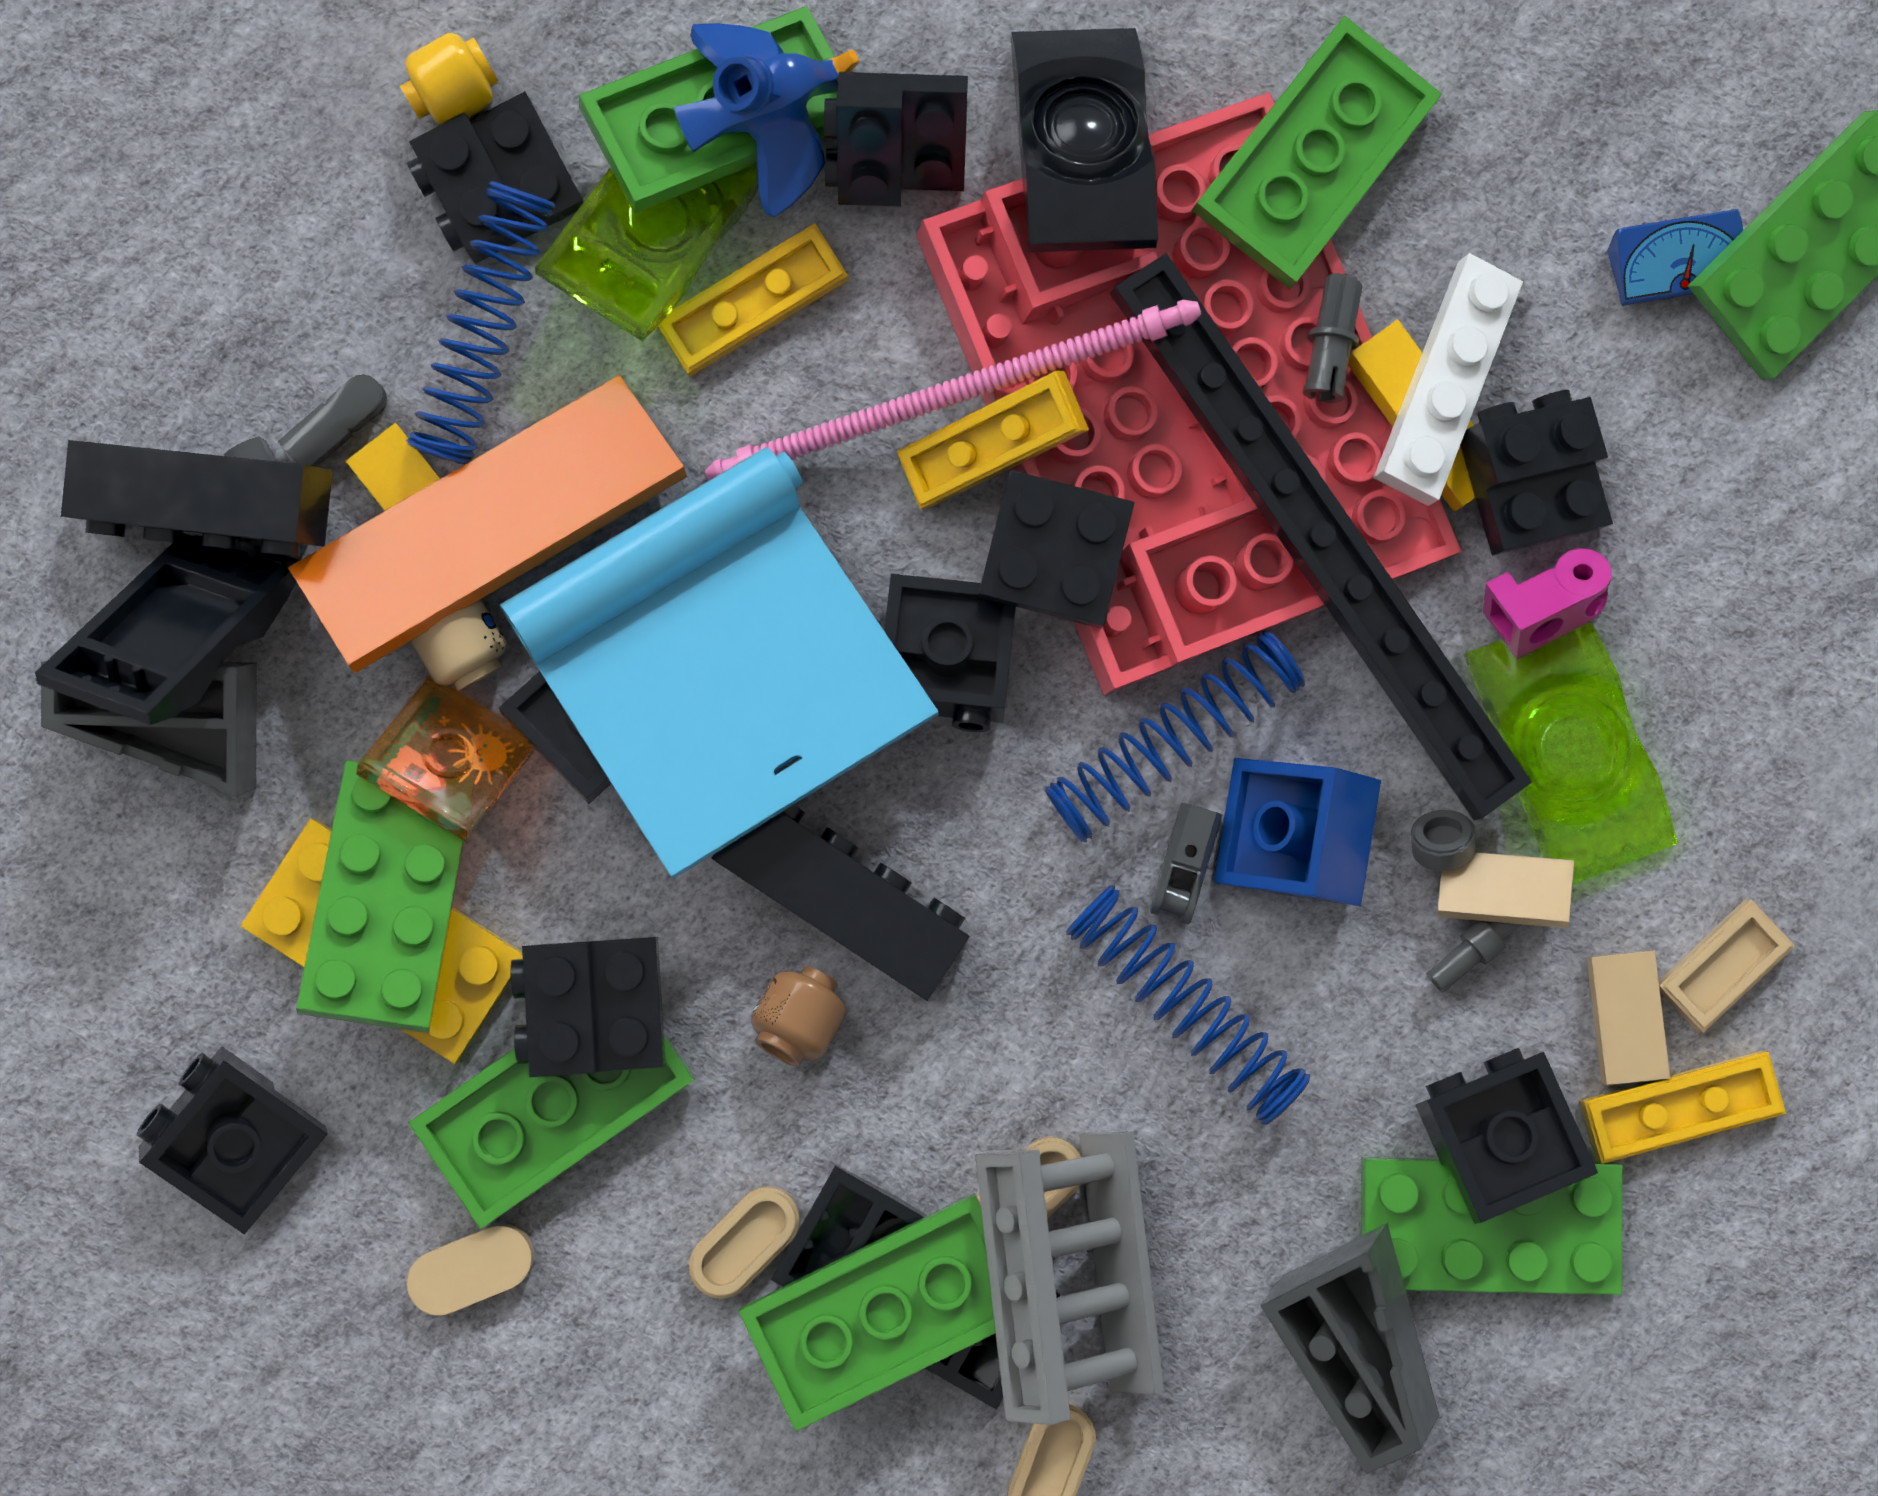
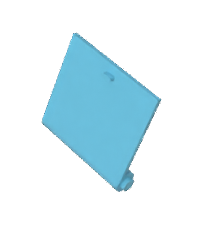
(715, 657)

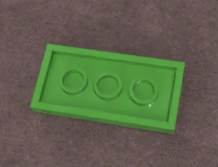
(640, 129)
(1316, 152)
(1800, 255)
(380, 912)
(517, 1132)
(1546, 1246)
(876, 1314)

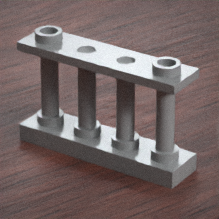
(1024, 1284)

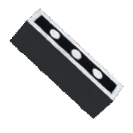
(196, 494)
(848, 901)

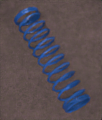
(440, 447)
(1269, 649)
(1287, 1086)

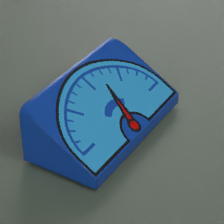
(1667, 255)

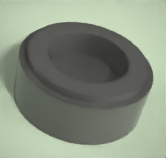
(1443, 840)

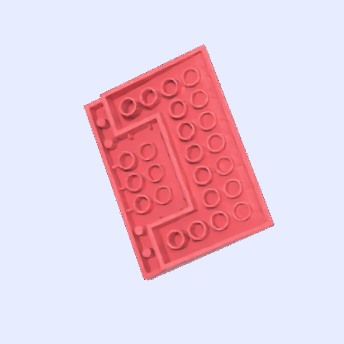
(1197, 549)

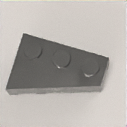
(205, 742)
(1359, 1347)

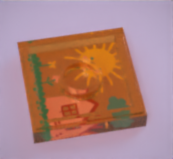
(446, 758)

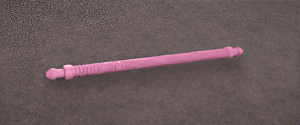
(1149, 325)

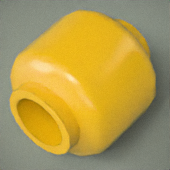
(448, 79)

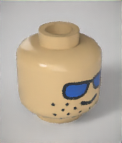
(462, 647)

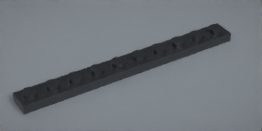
(1326, 545)

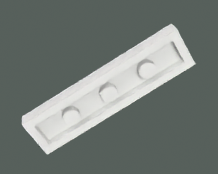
(1448, 380)

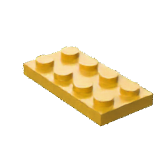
(473, 963)

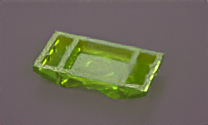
(644, 261)
(1572, 734)

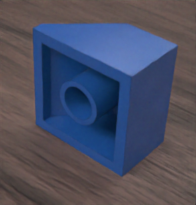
(1298, 830)

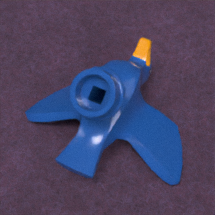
(767, 97)

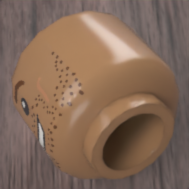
(798, 1016)

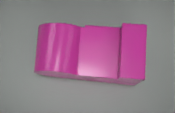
(1548, 603)

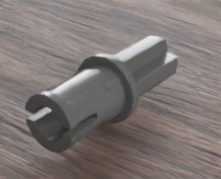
(1333, 338)

